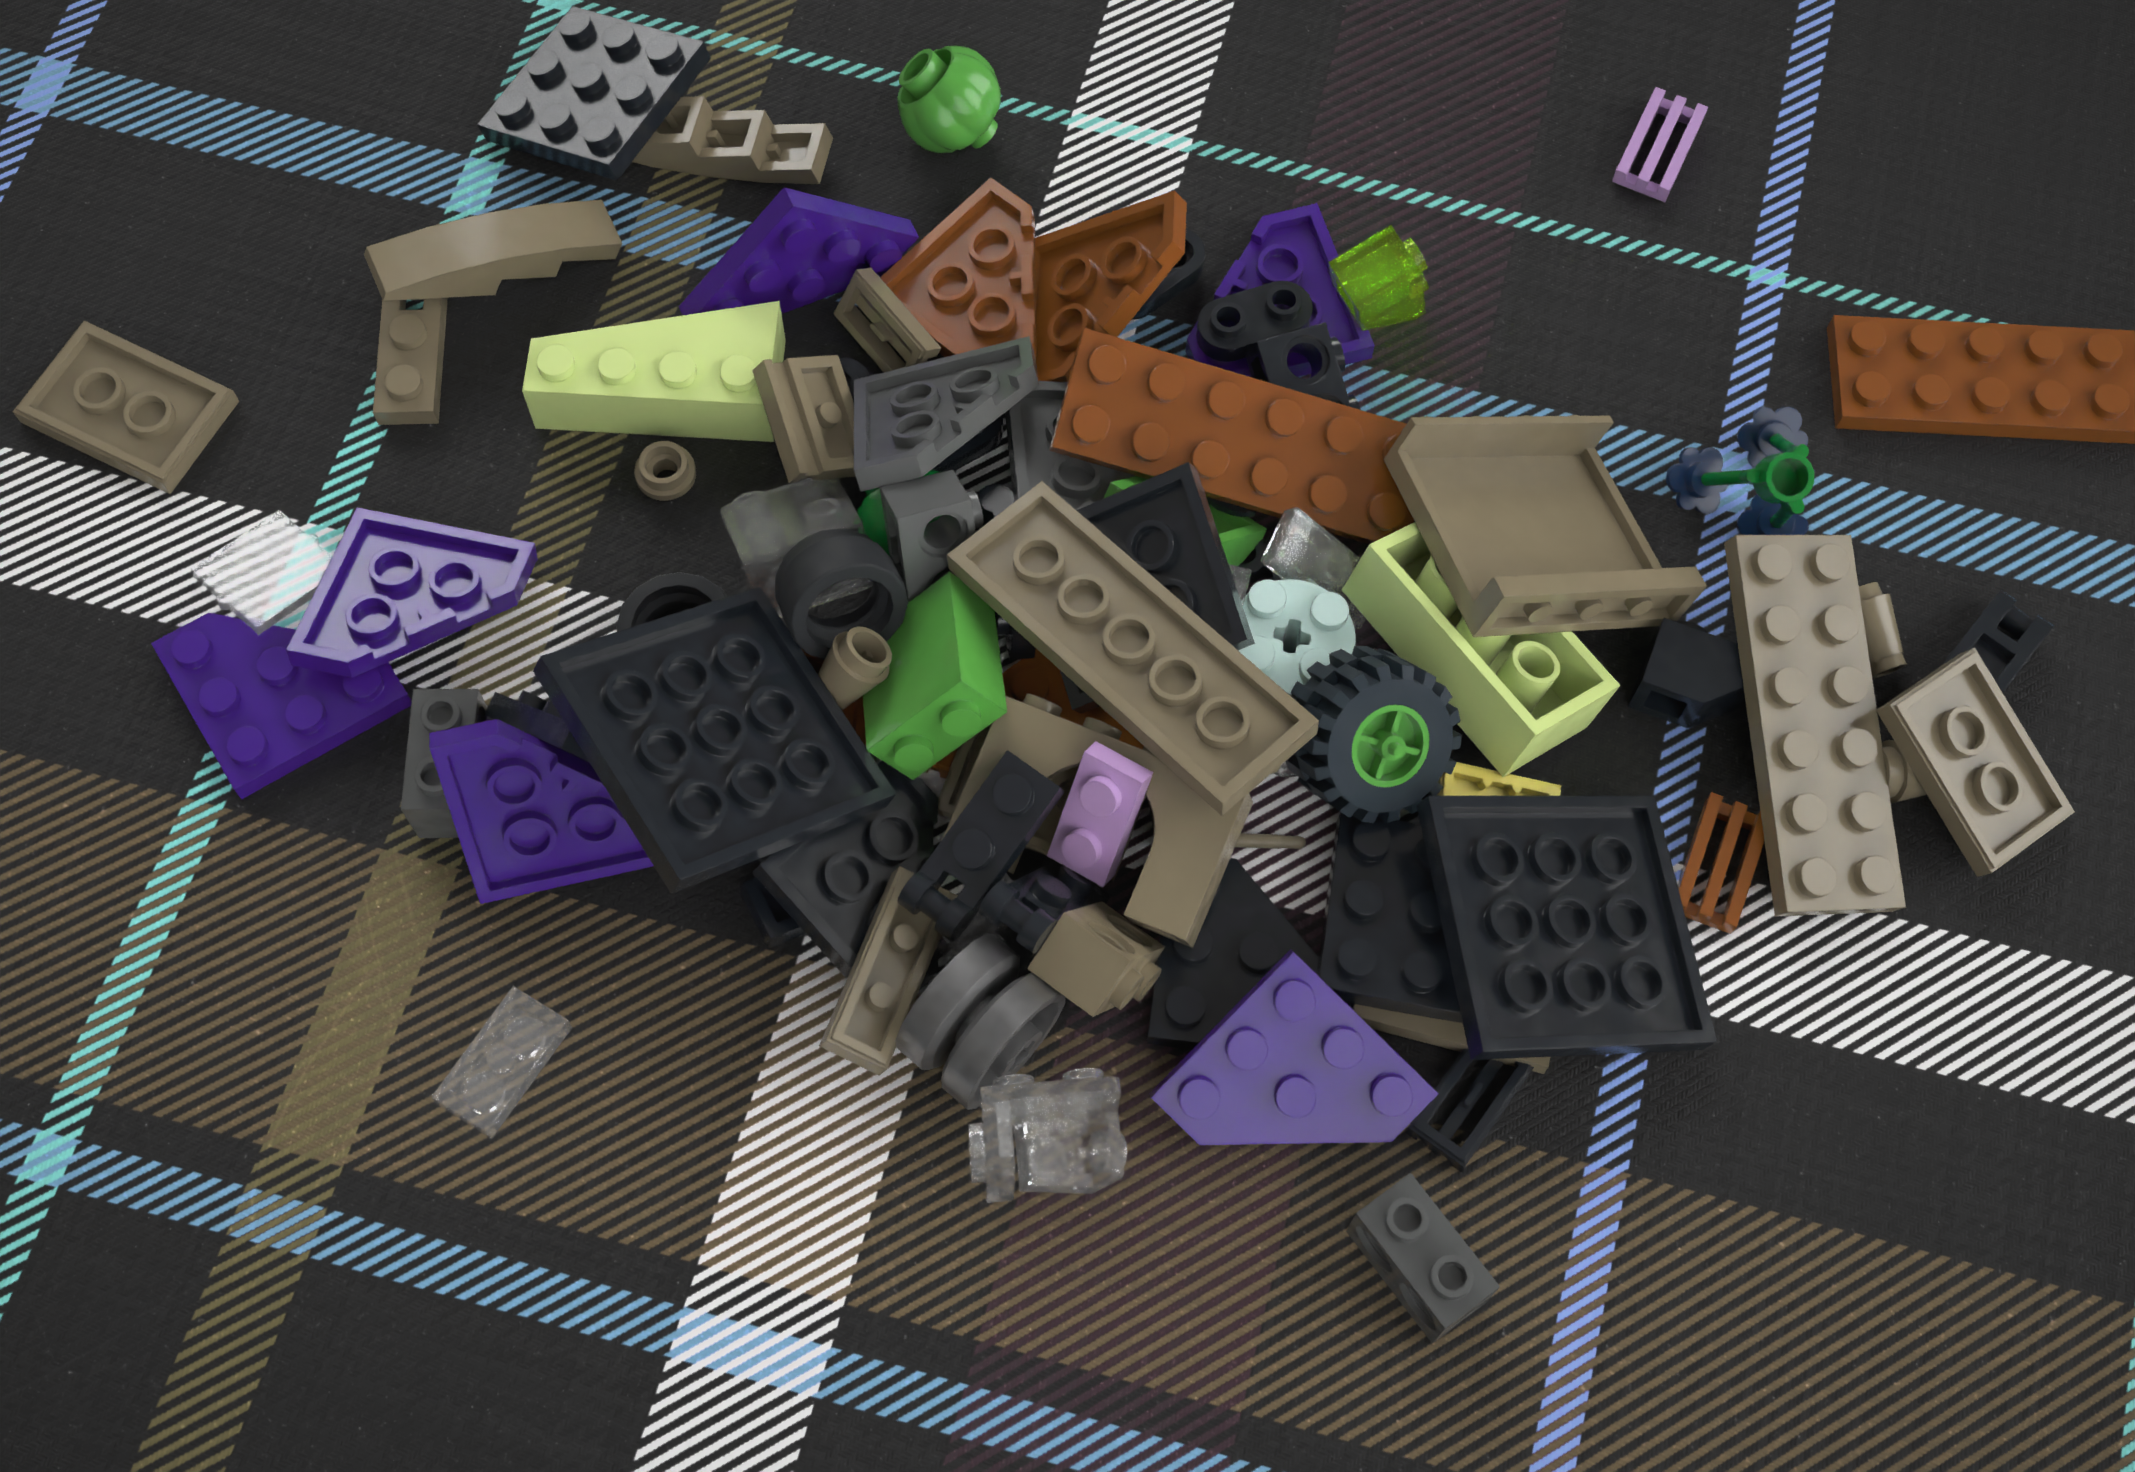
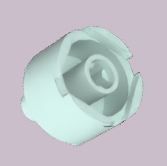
(1296, 620)

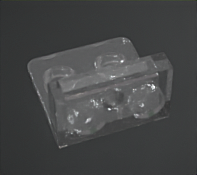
(774, 521)
(1018, 1096)

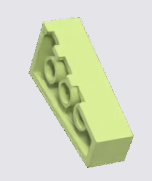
(658, 376)

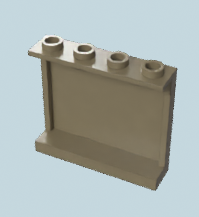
(1532, 526)

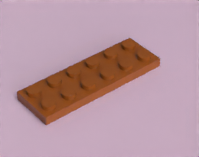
(1982, 379)
(1243, 435)

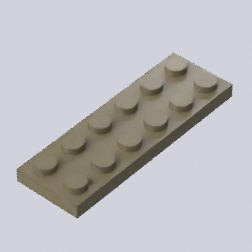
(1133, 647)
(1813, 725)

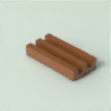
(1736, 817)

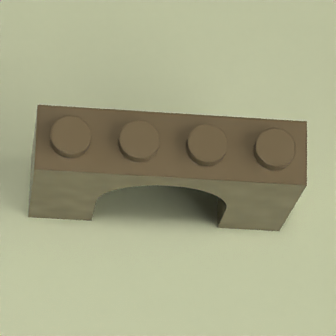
(1189, 836)

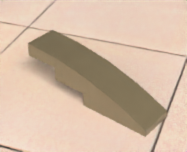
(736, 145)
(483, 249)

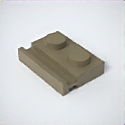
(809, 415)

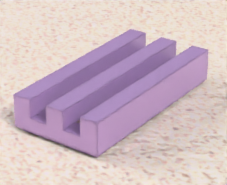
(1674, 112)

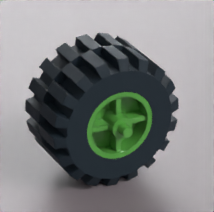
(1378, 734)

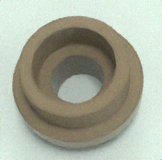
(660, 457)

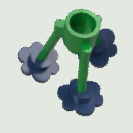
(1779, 477)

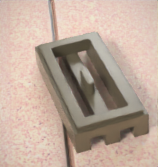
(889, 323)

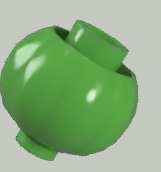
(949, 99)

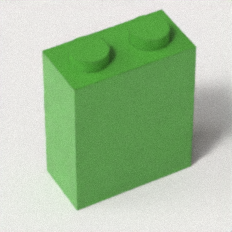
(940, 679)

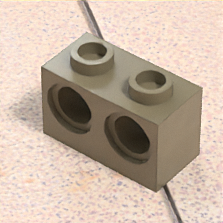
(1098, 959)

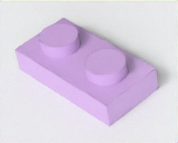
(1099, 813)

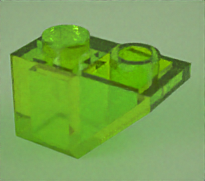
(1381, 280)

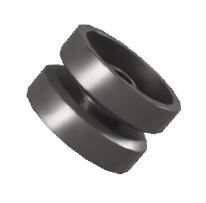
(979, 1019)

